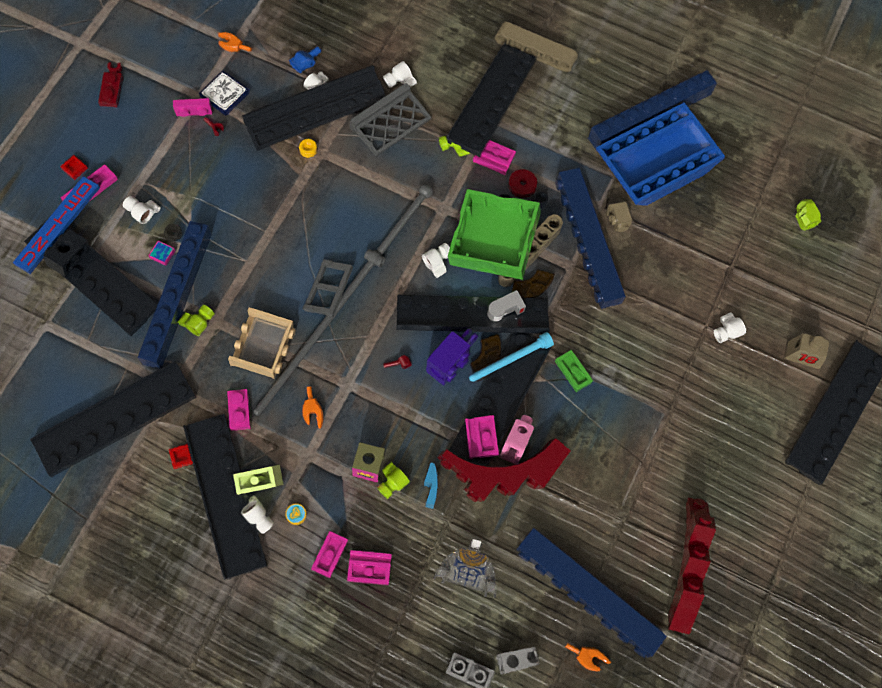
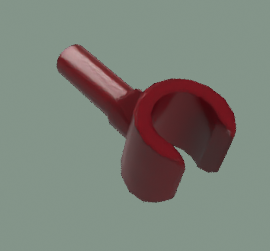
(214, 126)
(403, 361)

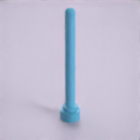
(544, 341)

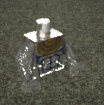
(469, 569)

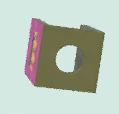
(368, 471)

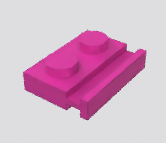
(496, 157)
(482, 437)
(369, 567)

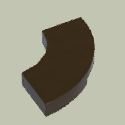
(535, 285)
(489, 354)

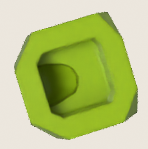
(807, 214)

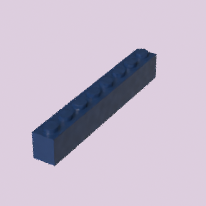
(687, 91)
(590, 238)
(175, 295)
(591, 593)

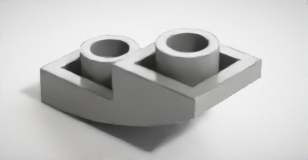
(470, 672)

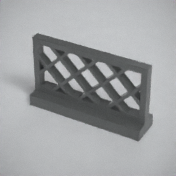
(378, 111)

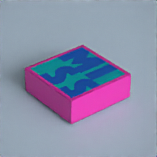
(162, 253)

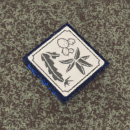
(224, 93)

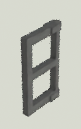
(317, 285)

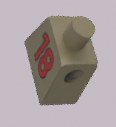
(807, 350)

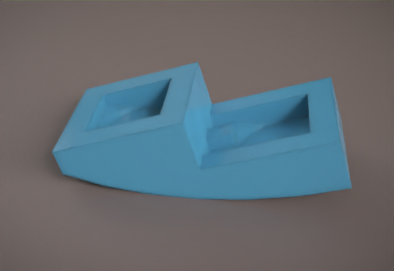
(431, 481)

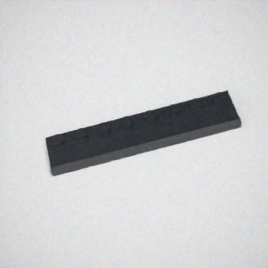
(491, 100)
(313, 108)
(110, 290)
(466, 312)
(503, 394)
(836, 413)
(112, 419)
(214, 464)

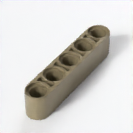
(538, 46)
(538, 245)

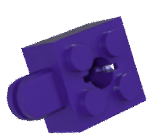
(450, 356)

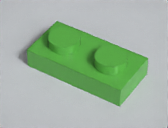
(573, 371)

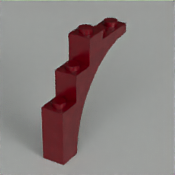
(482, 479)
(694, 566)

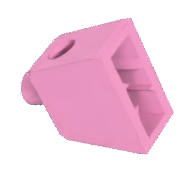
(517, 440)

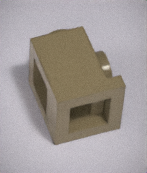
(619, 216)

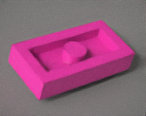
(192, 107)
(238, 410)
(329, 554)

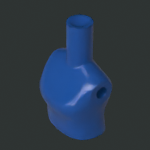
(304, 60)

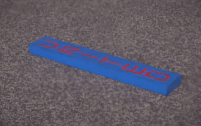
(56, 224)

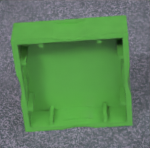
(494, 234)

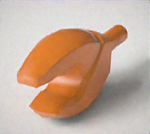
(234, 43)
(312, 406)
(586, 654)

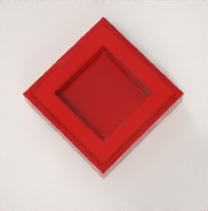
(74, 167)
(180, 456)

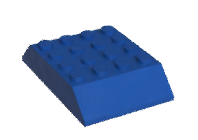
(661, 155)

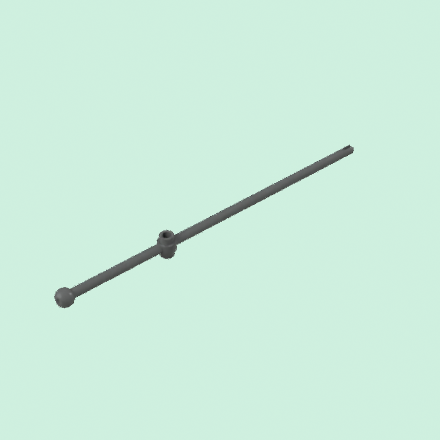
(374, 259)

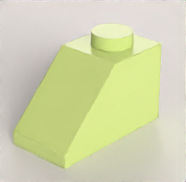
(258, 479)

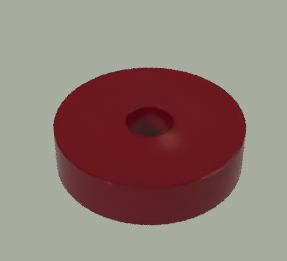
(519, 190)

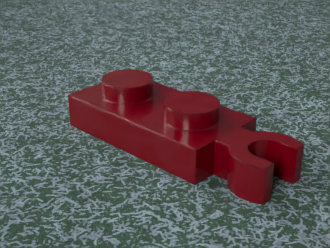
(111, 86)

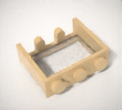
(263, 343)

